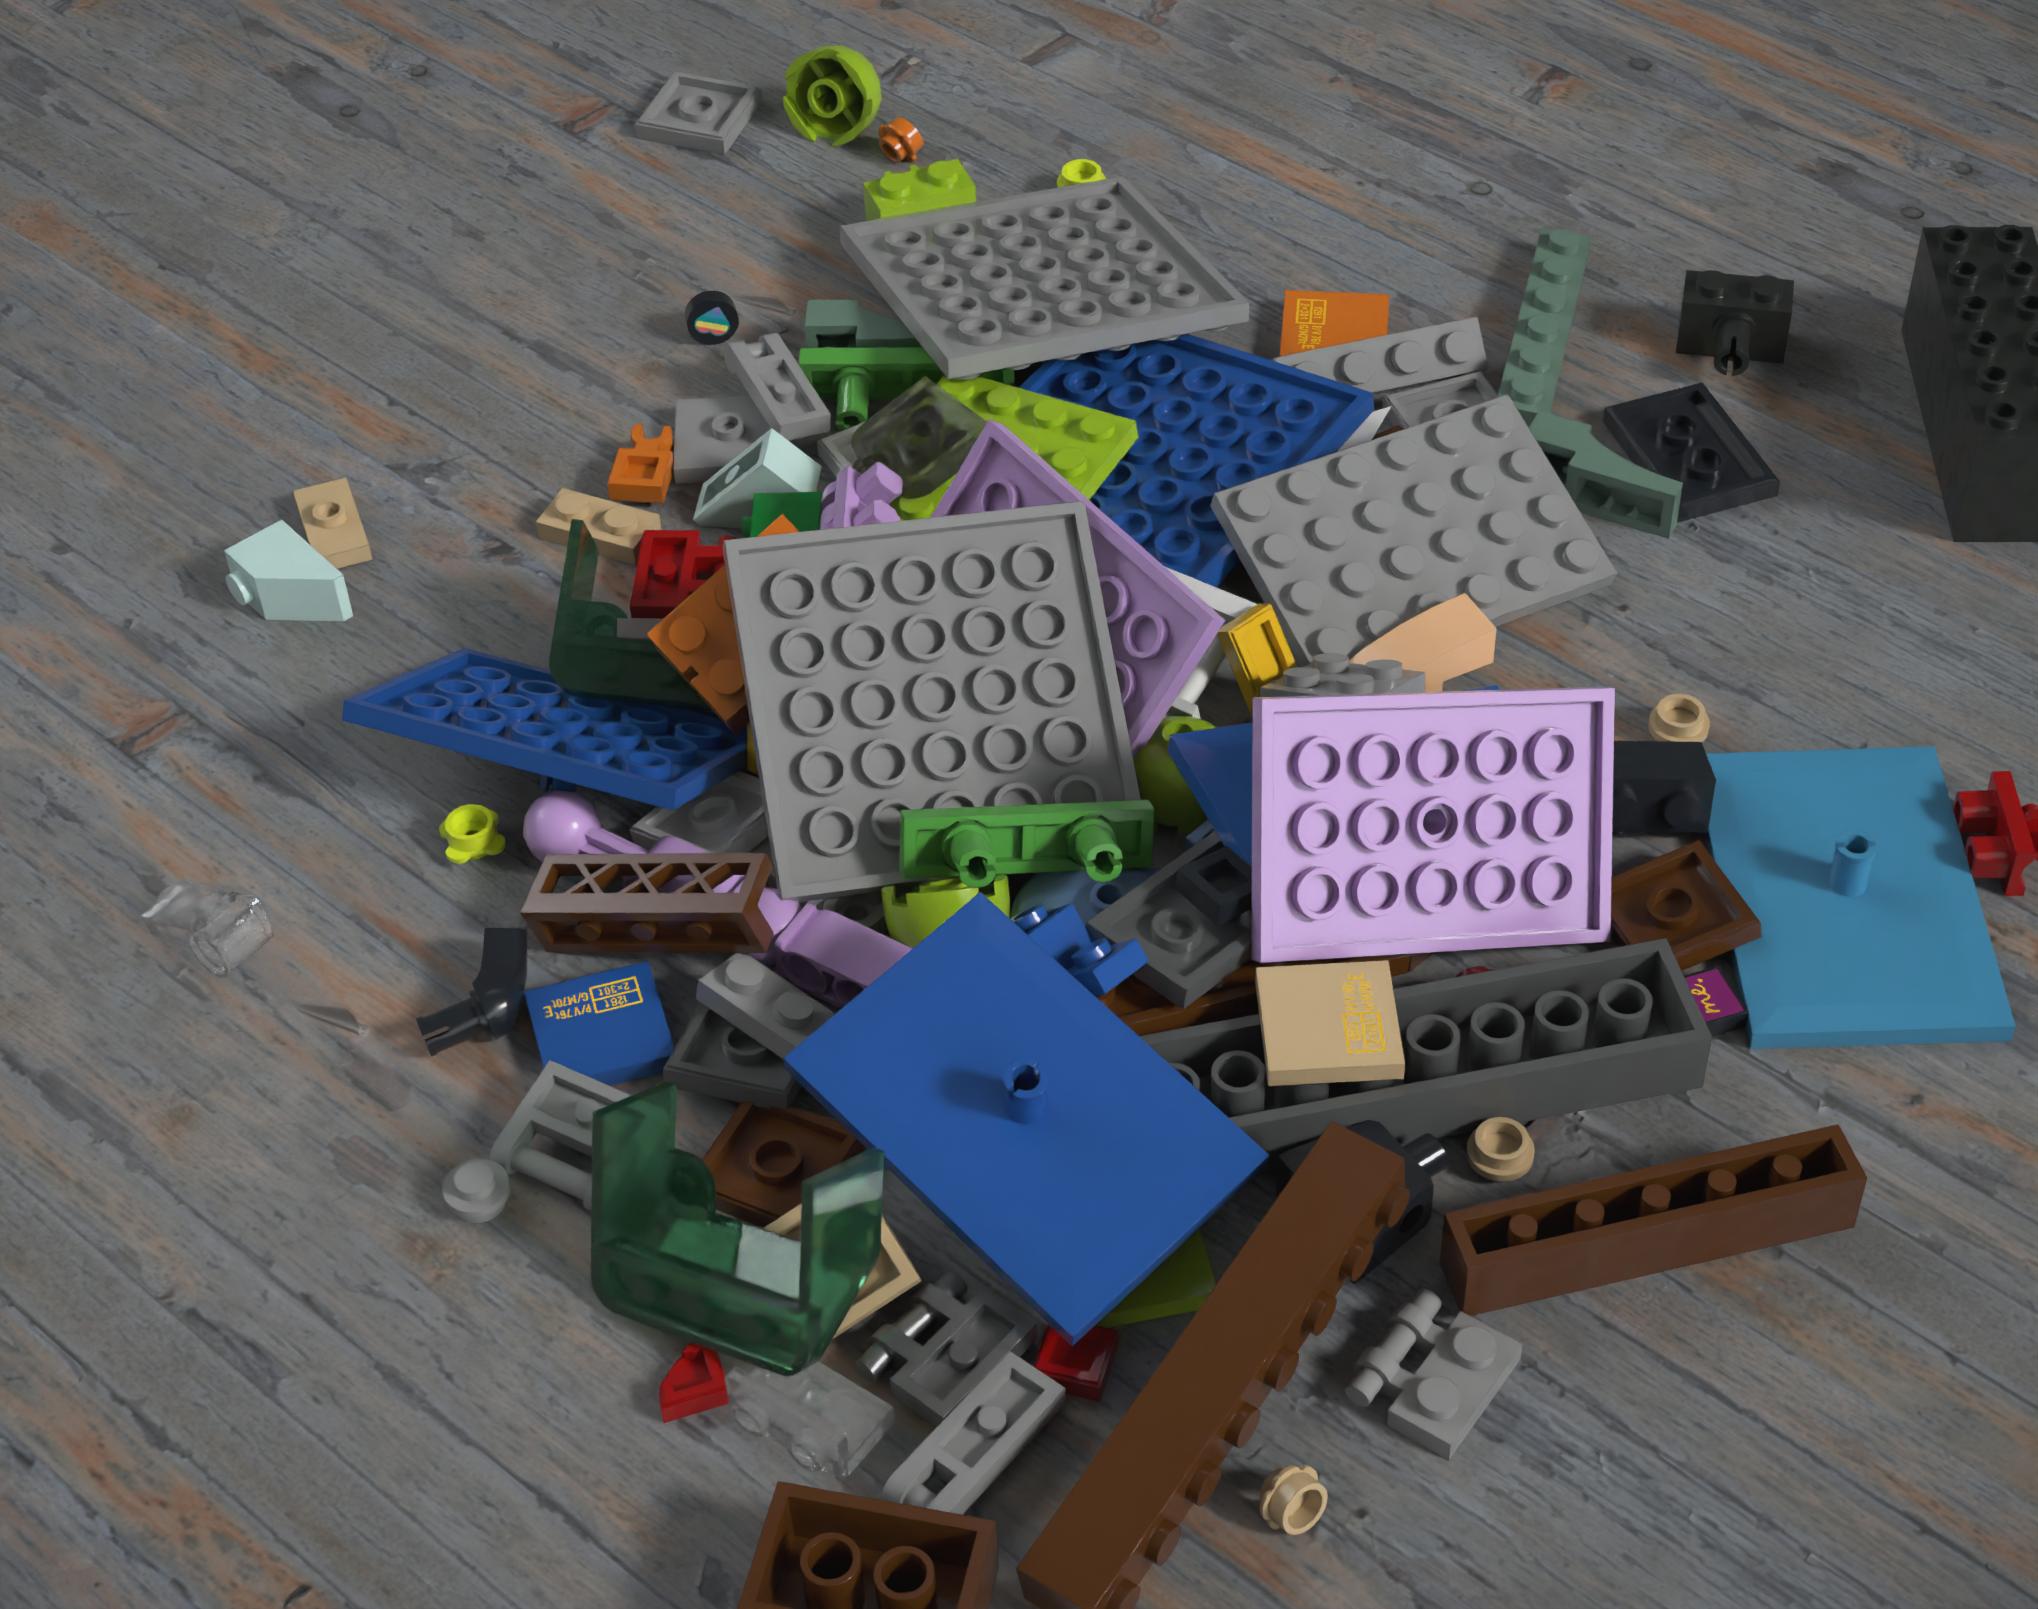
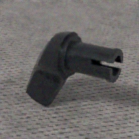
(495, 995)

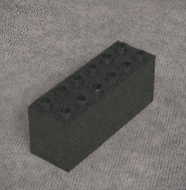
(1976, 375)

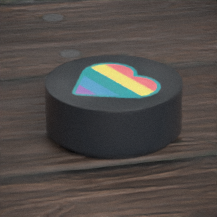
(711, 317)

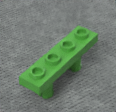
(872, 373)
(1026, 840)

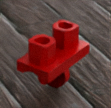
(2009, 829)

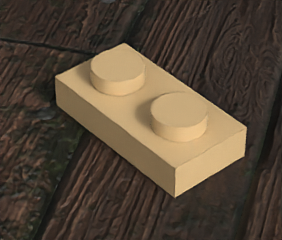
(613, 526)

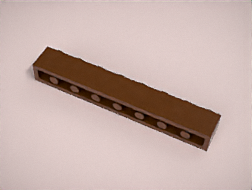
(1216, 1378)

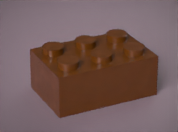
(868, 1554)

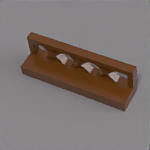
(639, 916)

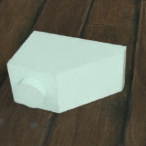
(764, 467)
(286, 577)

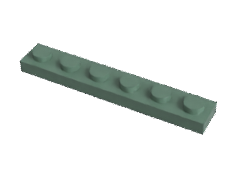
(1545, 321)

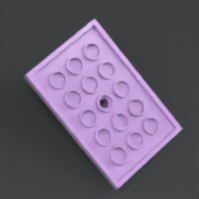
(1151, 616)
(1431, 821)

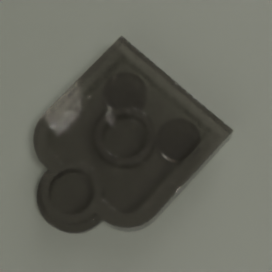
(918, 437)

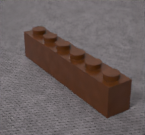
(1651, 1220)

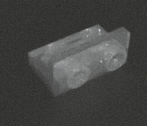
(812, 1414)

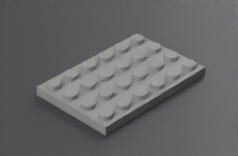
(1411, 523)

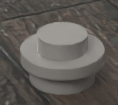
(476, 1190)

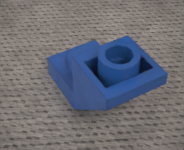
(1067, 941)

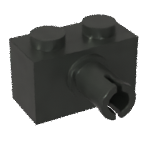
(1735, 318)

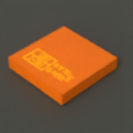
(1331, 319)

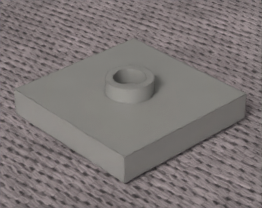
(713, 434)

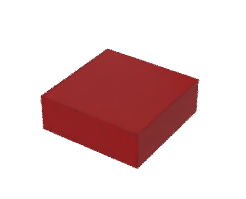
(1079, 1367)

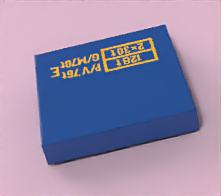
(603, 1024)

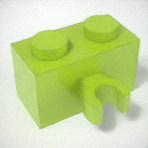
(918, 190)

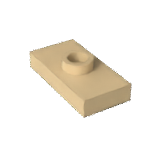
(333, 523)

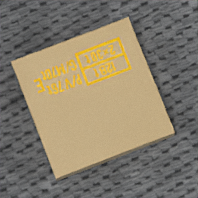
(1329, 1023)

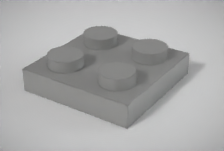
(1336, 676)

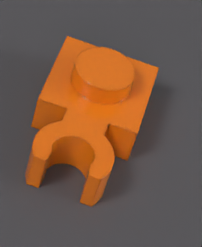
(645, 470)

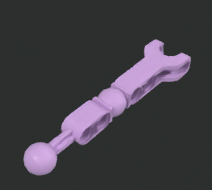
(809, 946)

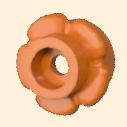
(900, 140)

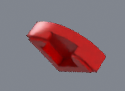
(693, 1384)

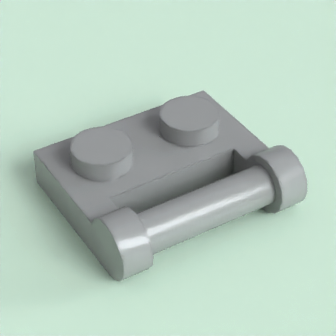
(562, 1109)

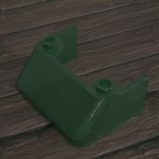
(585, 648)
(712, 1278)

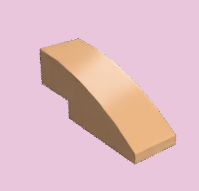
(1439, 641)

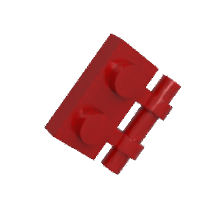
(670, 568)

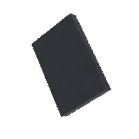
(1696, 443)

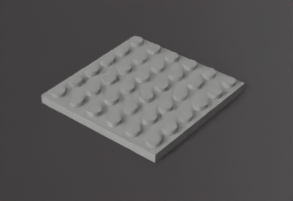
(1041, 277)
(922, 676)

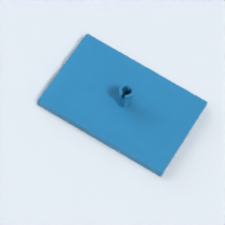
(1856, 899)

